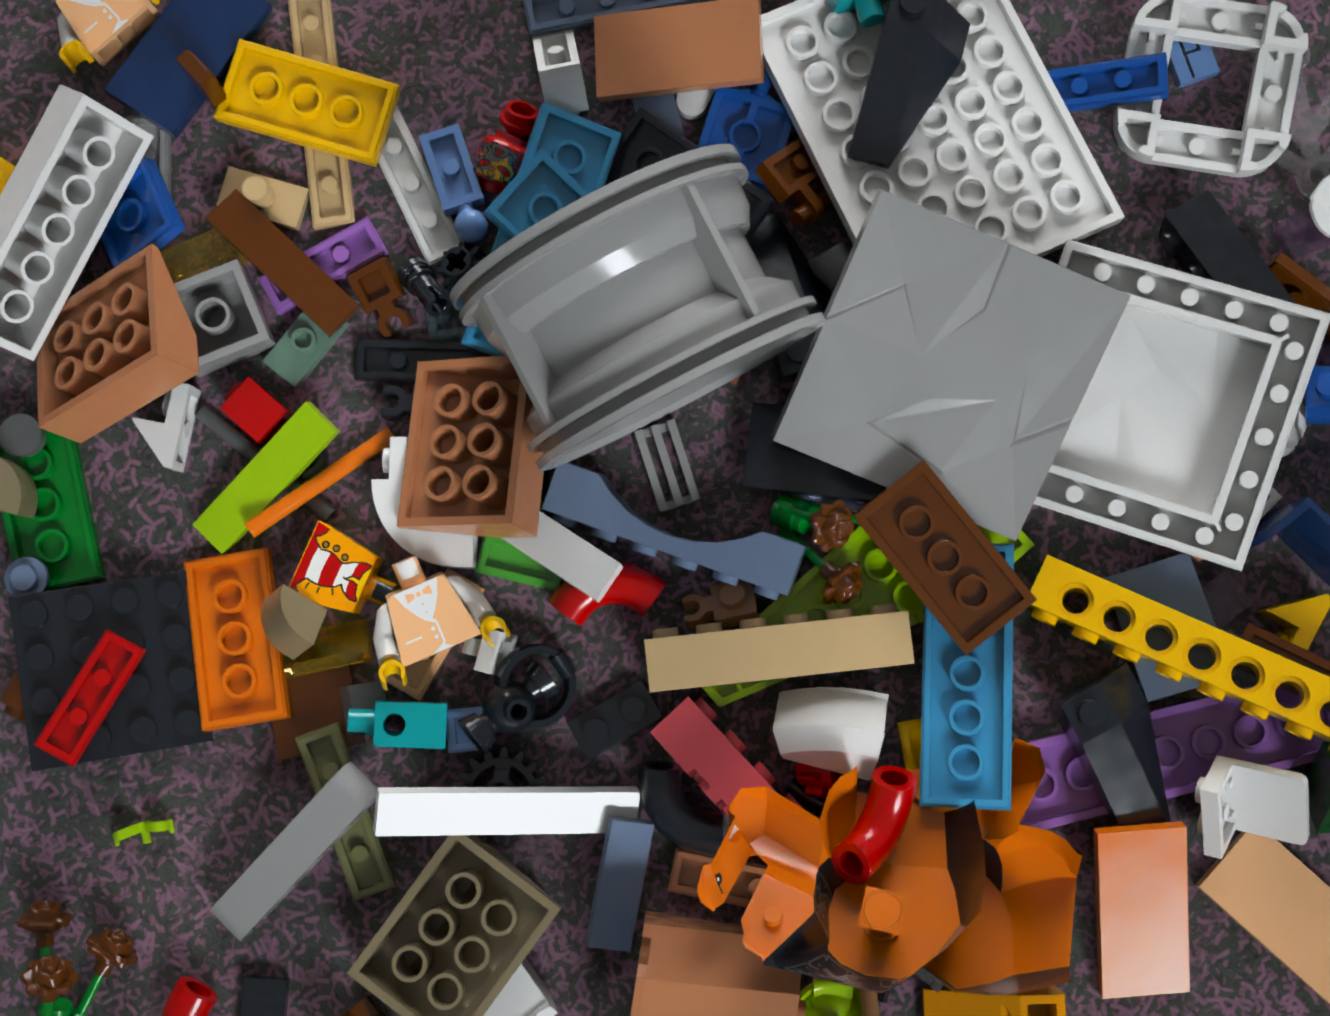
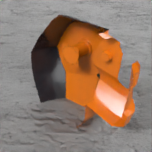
(1027, 898)
(841, 931)

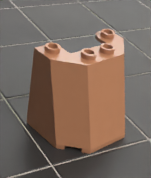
(706, 971)

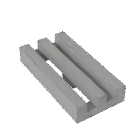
(656, 431)

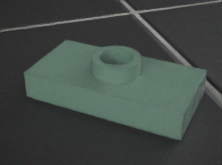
(300, 350)

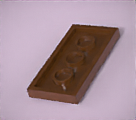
(944, 557)

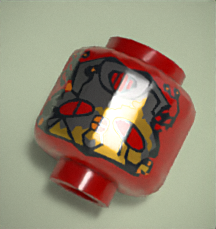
(498, 160)

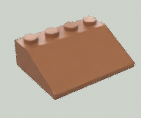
(114, 349)
(470, 452)

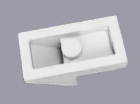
(172, 438)

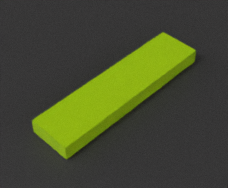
(266, 477)

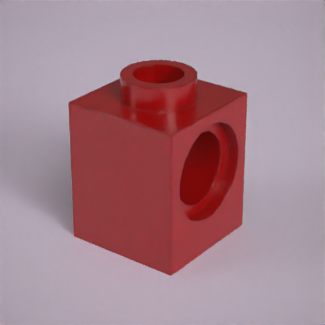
(255, 410)

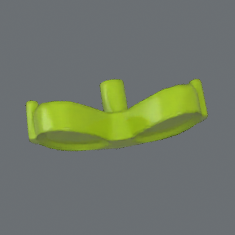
(144, 828)

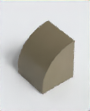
(17, 490)
(291, 621)

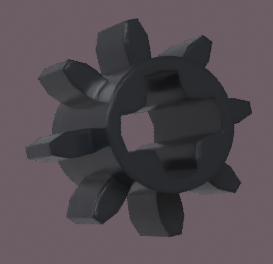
(457, 263)

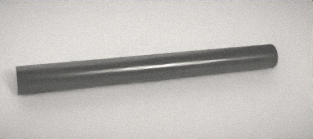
(250, 450)

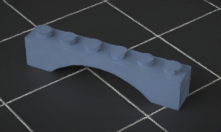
(591, 499)

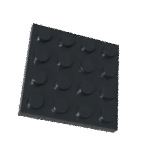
(59, 632)

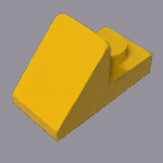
(1299, 618)

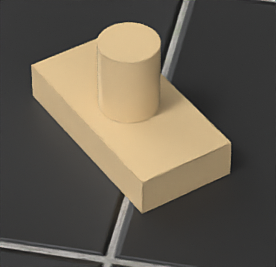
(277, 200)

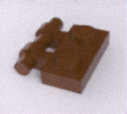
(789, 176)

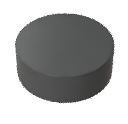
(22, 436)

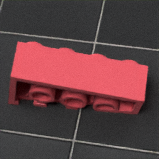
(709, 754)

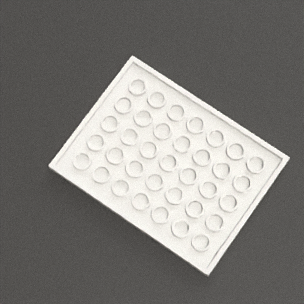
(986, 152)

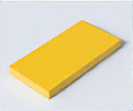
(308, 102)

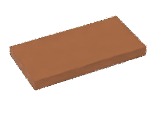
(678, 49)

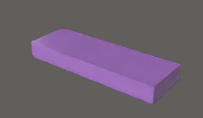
(336, 257)

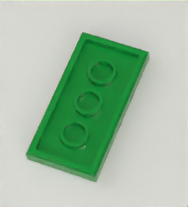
(64, 524)

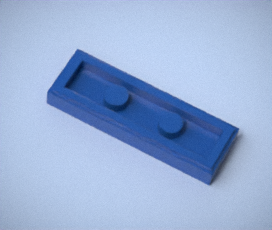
(1113, 82)

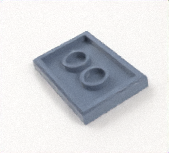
(1178, 587)

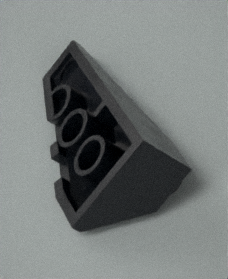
(784, 259)

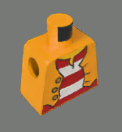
(339, 572)

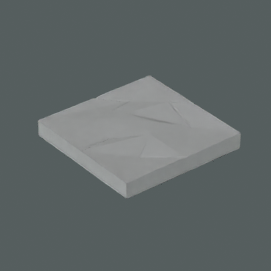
(949, 358)

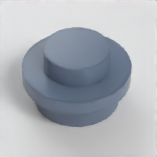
(26, 576)

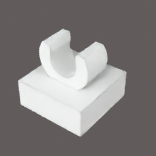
(490, 657)

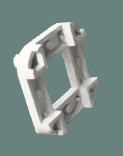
(1271, 97)

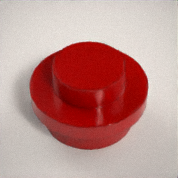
(518, 118)

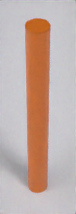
(319, 482)

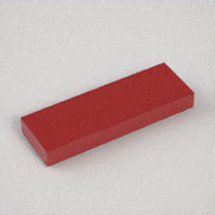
(90, 698)

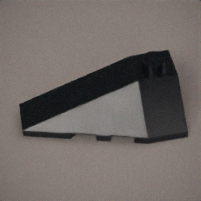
(911, 65)
(1116, 745)

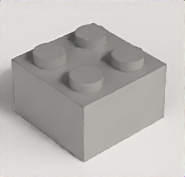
(225, 316)

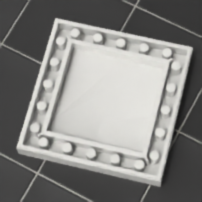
(1184, 408)

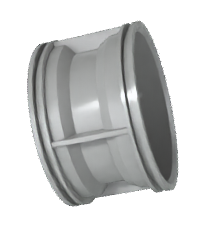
(633, 302)

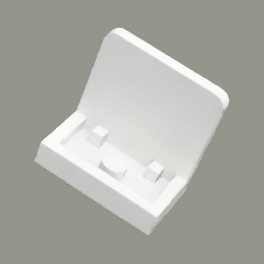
(1252, 801)

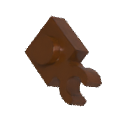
(379, 290)

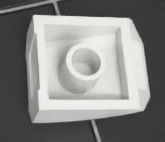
(831, 728)

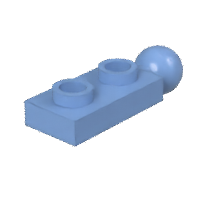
(455, 181)

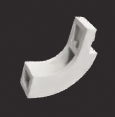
(438, 548)

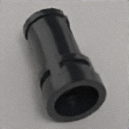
(421, 282)

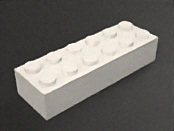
(59, 210)

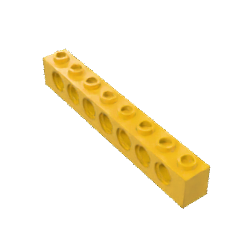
(1059, 579)

